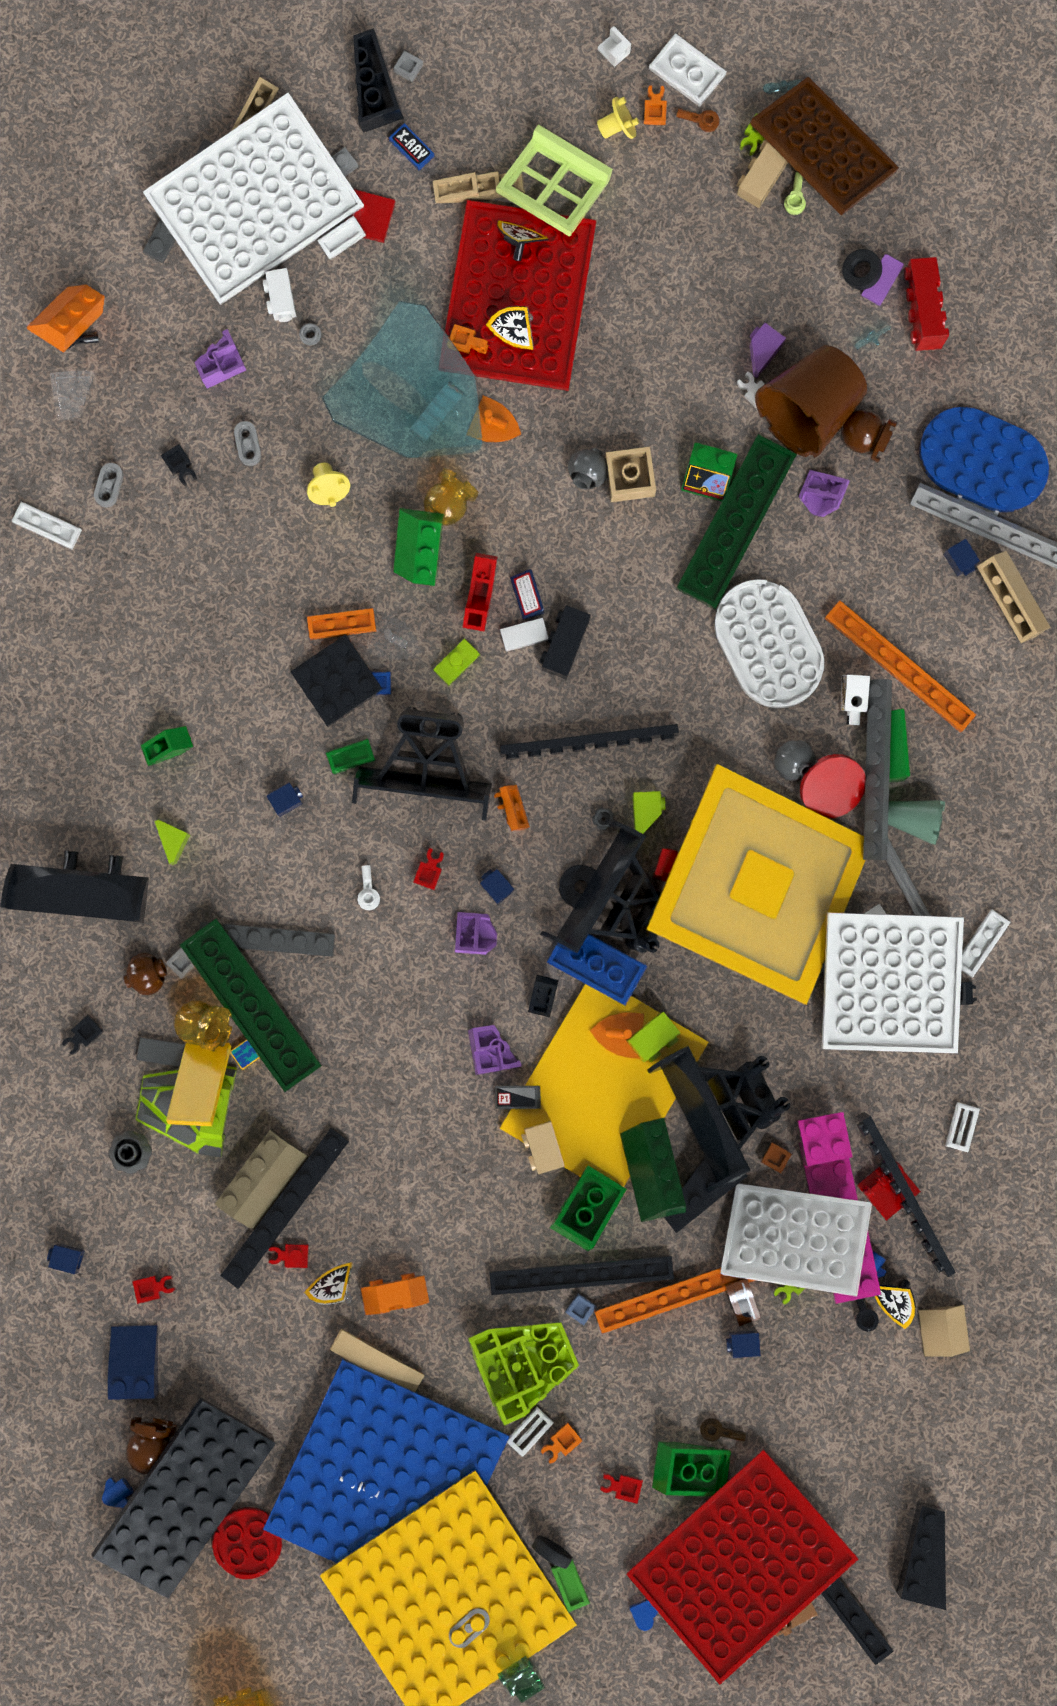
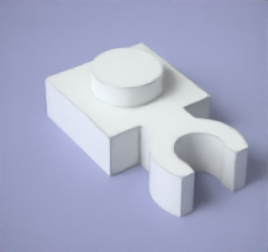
(751, 387)

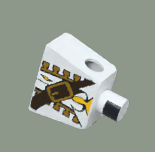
(854, 686)

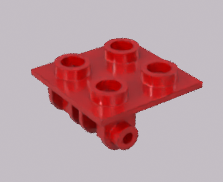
(880, 1194)

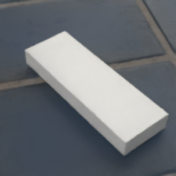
(46, 525)
(983, 942)

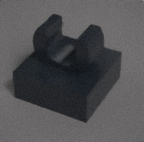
(966, 993)

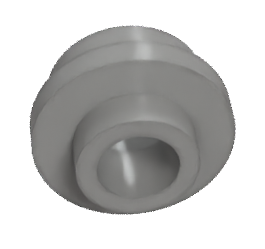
(310, 327)

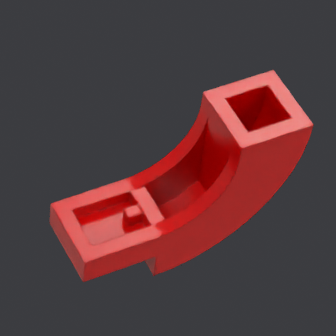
(480, 592)

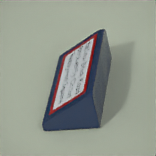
(527, 594)

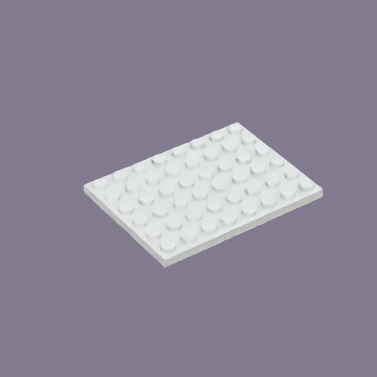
(253, 198)

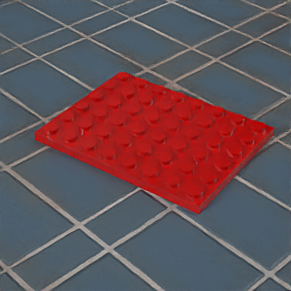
(546, 280)
(742, 1566)

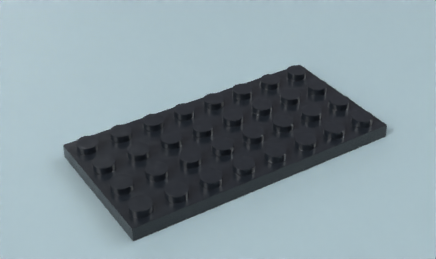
(183, 1498)

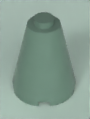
(917, 818)

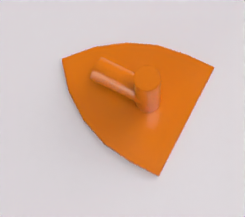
(496, 421)
(616, 1030)

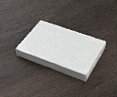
(687, 70)

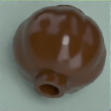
(145, 974)

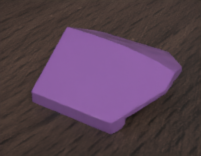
(823, 492)
(474, 933)

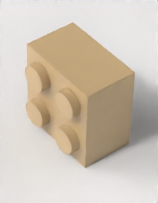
(630, 474)
(544, 1148)

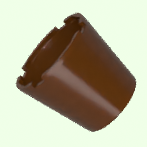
(812, 400)

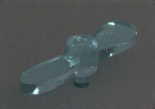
(782, 86)
(872, 337)

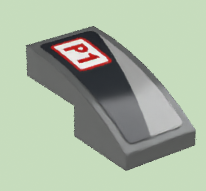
(517, 1097)

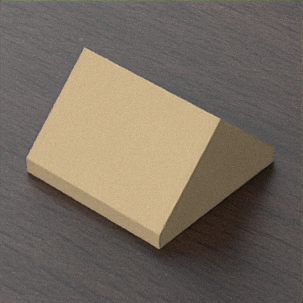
(944, 1331)

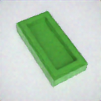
(570, 1587)

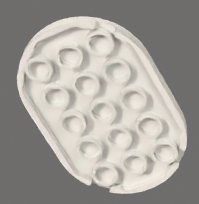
(769, 644)

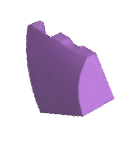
(214, 364)
(490, 1051)

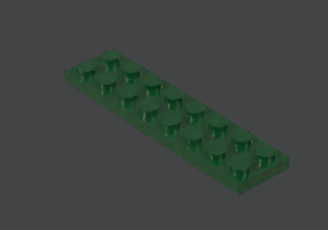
(736, 521)
(251, 1005)

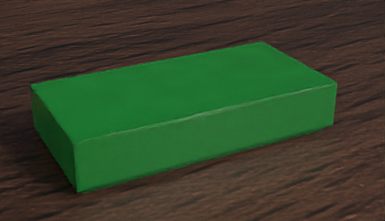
(350, 756)

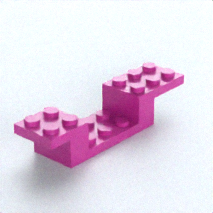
(828, 1173)

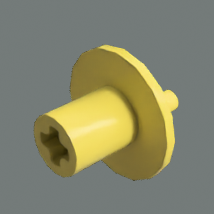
(618, 120)
(327, 485)

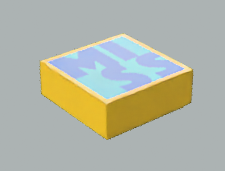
(244, 1054)

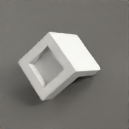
(615, 47)

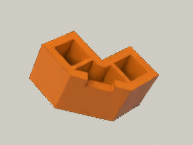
(388, 1296)

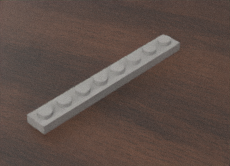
(985, 524)

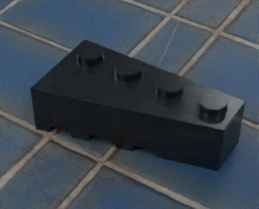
(375, 89)
(696, 1195)
(924, 1562)

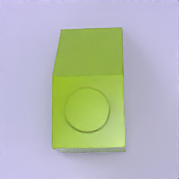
(647, 809)

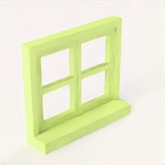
(570, 159)

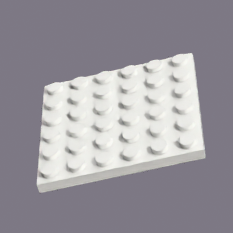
(892, 982)

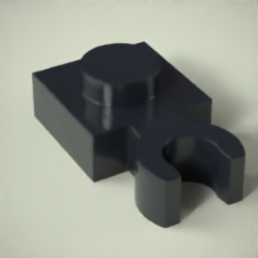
(178, 462)
(85, 1032)

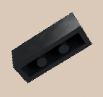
(565, 642)

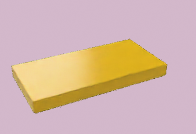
(198, 1085)

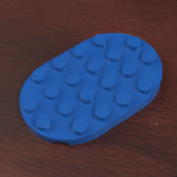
(984, 459)

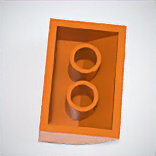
(68, 316)

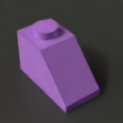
(764, 346)

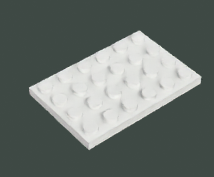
(796, 1239)

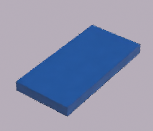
(601, 968)

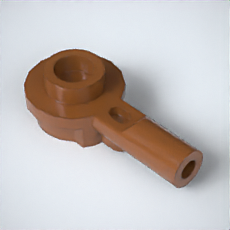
(707, 120)

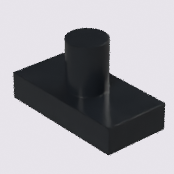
(543, 995)

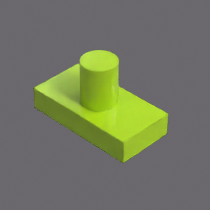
(456, 662)

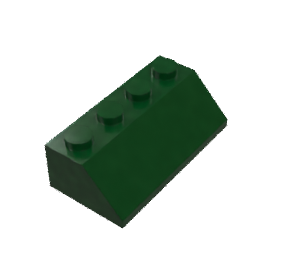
(653, 1170)

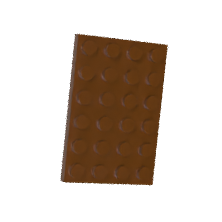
(824, 145)

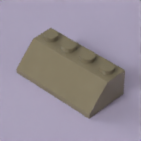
(261, 1180)

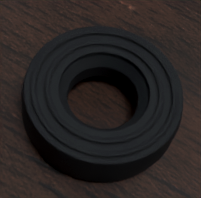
(871, 278)
(552, 1552)

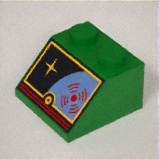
(709, 472)

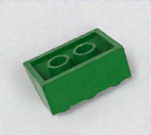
(418, 546)
(898, 747)

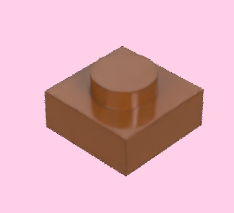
(776, 1157)

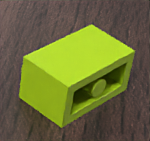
(654, 1037)

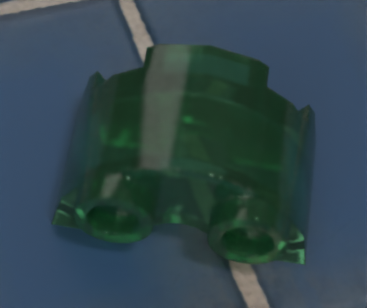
(521, 1679)

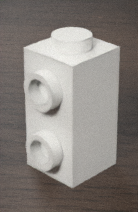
(280, 292)

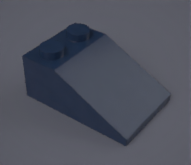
(133, 1362)

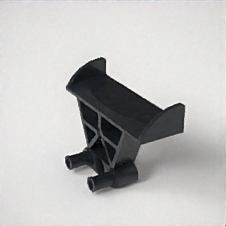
(412, 724)
(601, 889)
(76, 891)
(706, 1117)

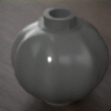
(588, 468)
(794, 759)
(120, 1154)

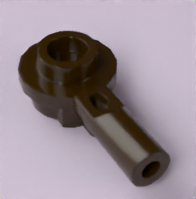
(712, 1430)

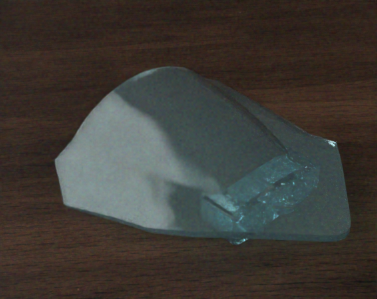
(410, 390)

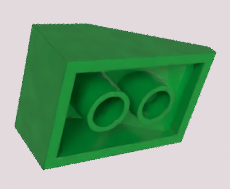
(588, 1208)
(690, 1469)

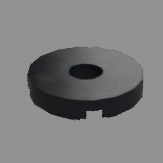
(568, 881)

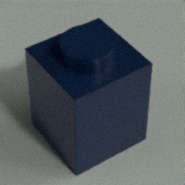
(962, 558)
(285, 799)
(496, 886)
(65, 1258)
(743, 1344)

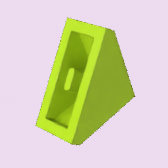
(172, 840)

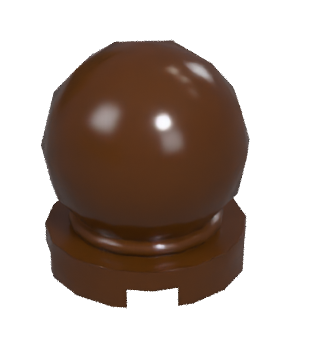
(867, 433)
(148, 1442)

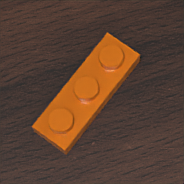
(341, 623)

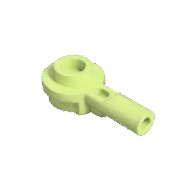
(795, 202)

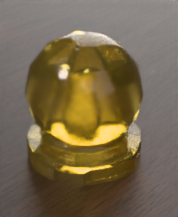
(449, 497)
(203, 1024)

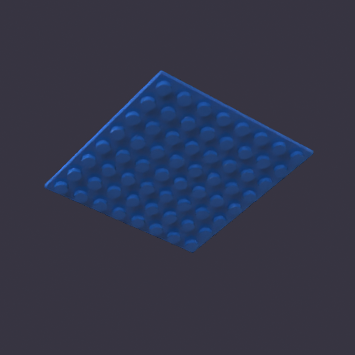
(389, 1442)

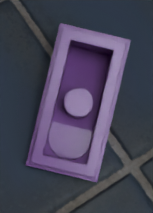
(890, 271)

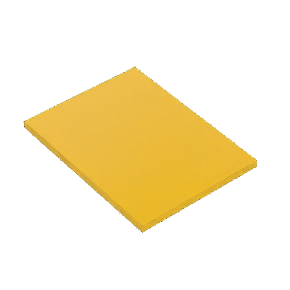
(594, 1092)

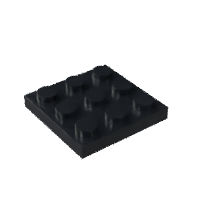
(336, 680)

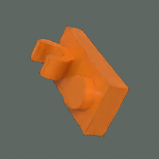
(515, 812)

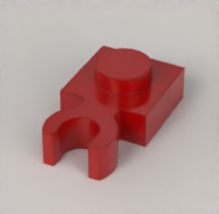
(429, 873)
(294, 1255)
(149, 1289)
(626, 1488)

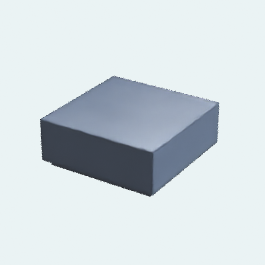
(581, 1309)

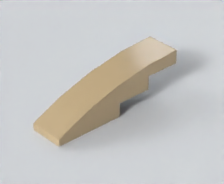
(471, 187)
(375, 1360)

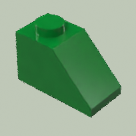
(167, 745)

